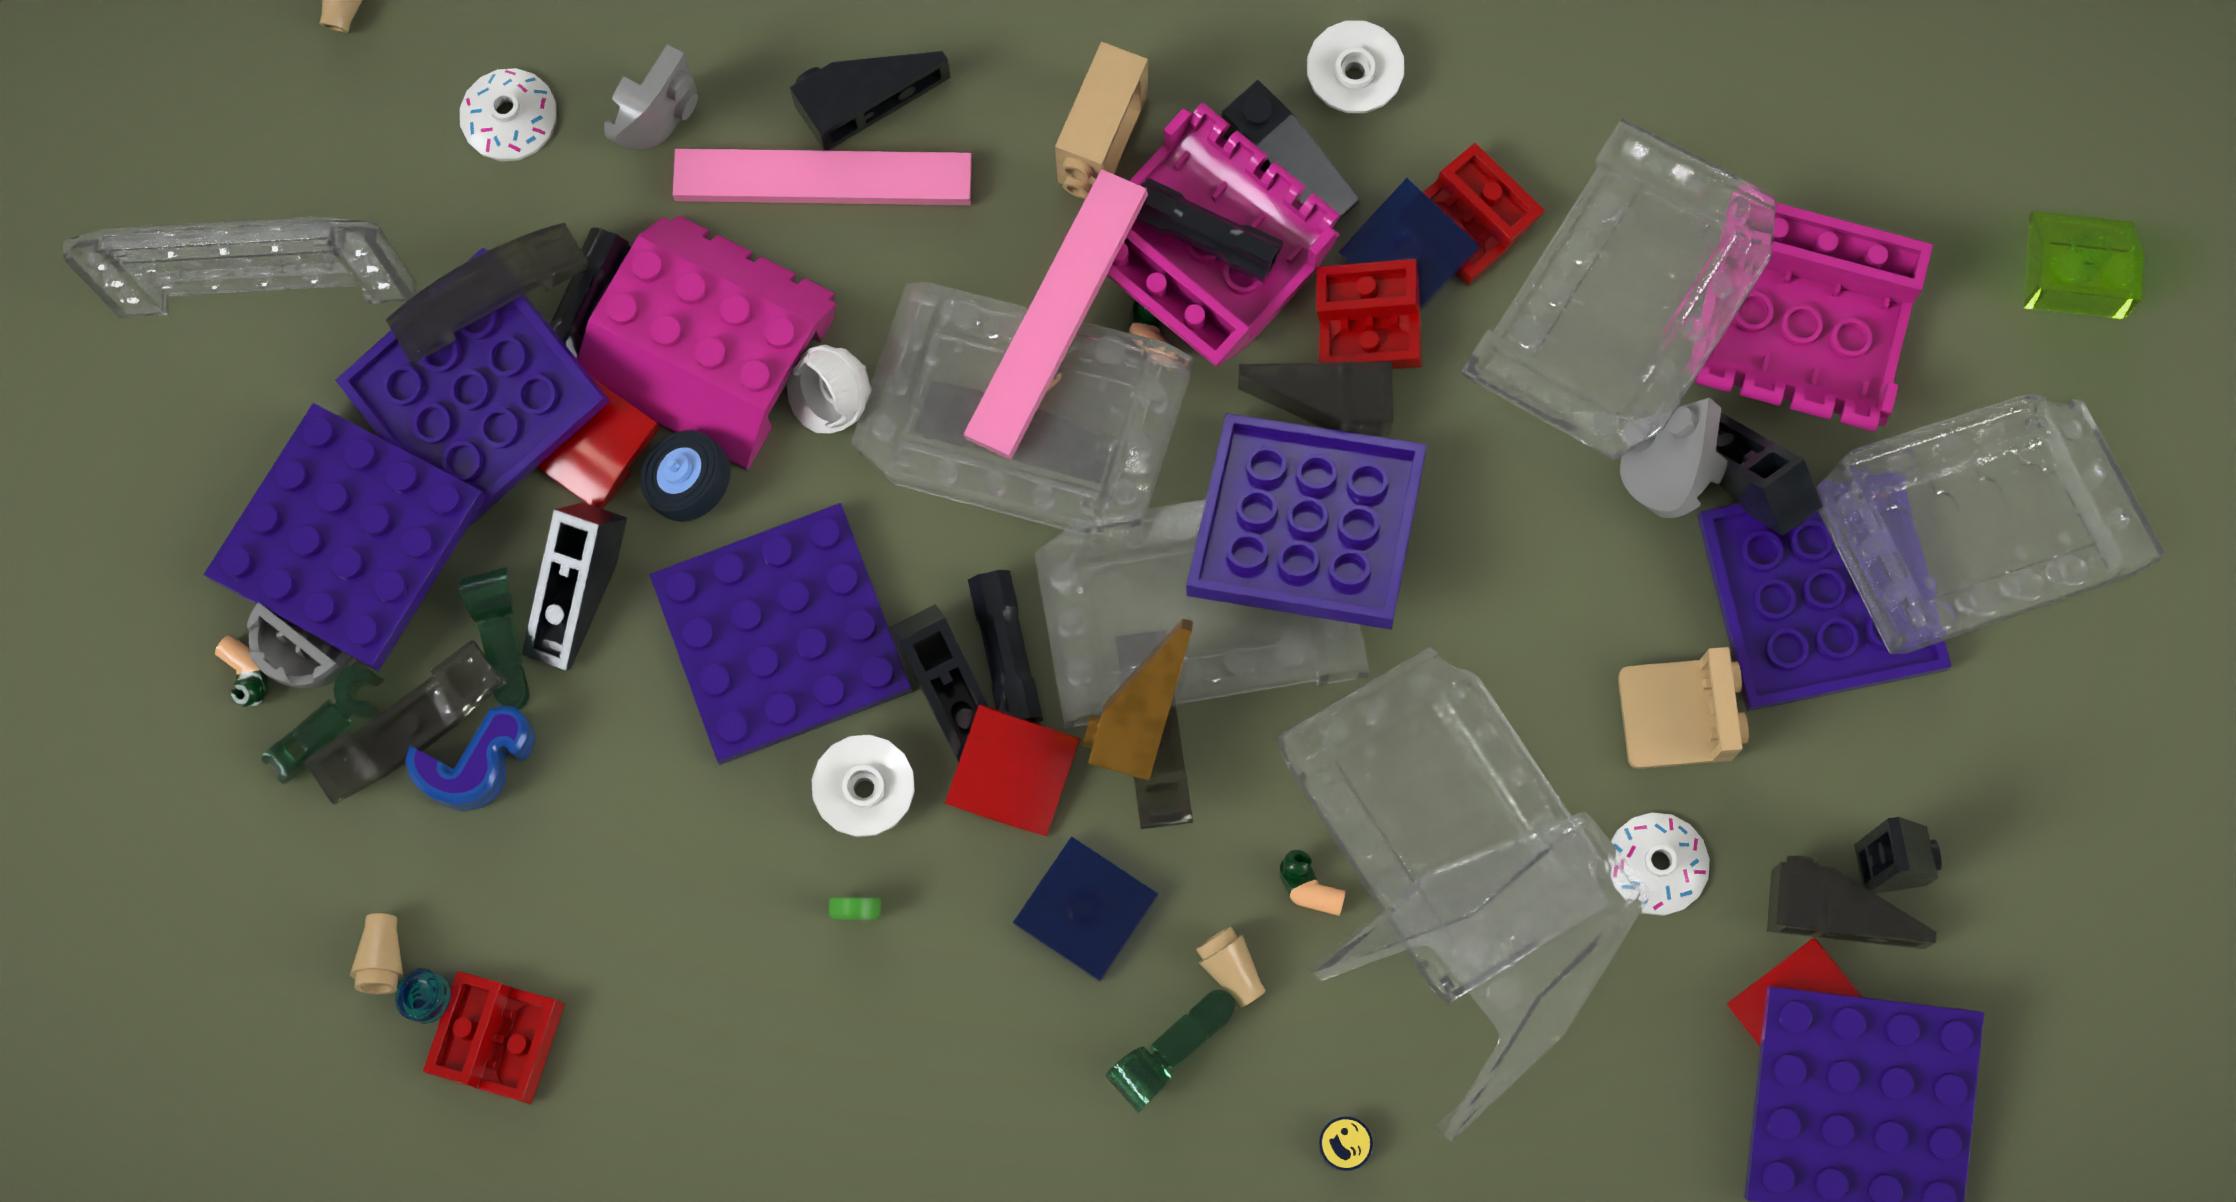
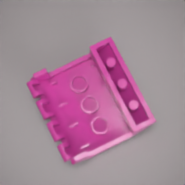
(1194, 291)
(1824, 320)
(703, 334)

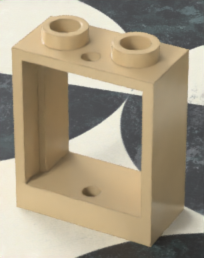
(1101, 118)

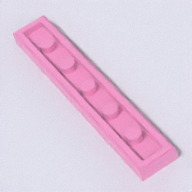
(822, 177)
(1055, 314)

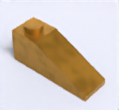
(1137, 712)

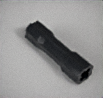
(1238, 245)
(605, 255)
(1004, 645)

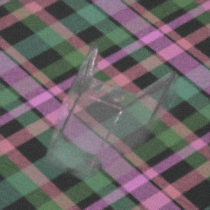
(1520, 932)

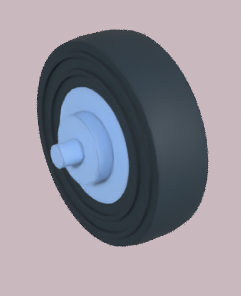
(685, 475)

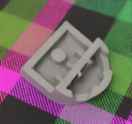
(656, 106)
(1677, 462)
(291, 653)

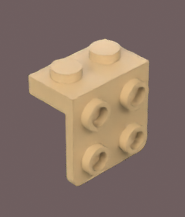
(1683, 711)

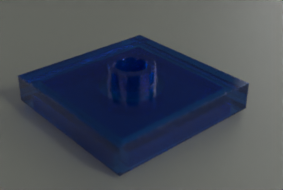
(1417, 229)
(1085, 909)

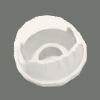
(828, 389)

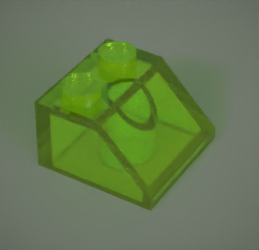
(2083, 265)

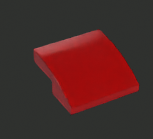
(1485, 205)
(1370, 313)
(598, 455)
(1012, 770)
(1804, 969)
(494, 1037)

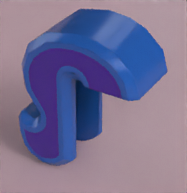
(481, 768)

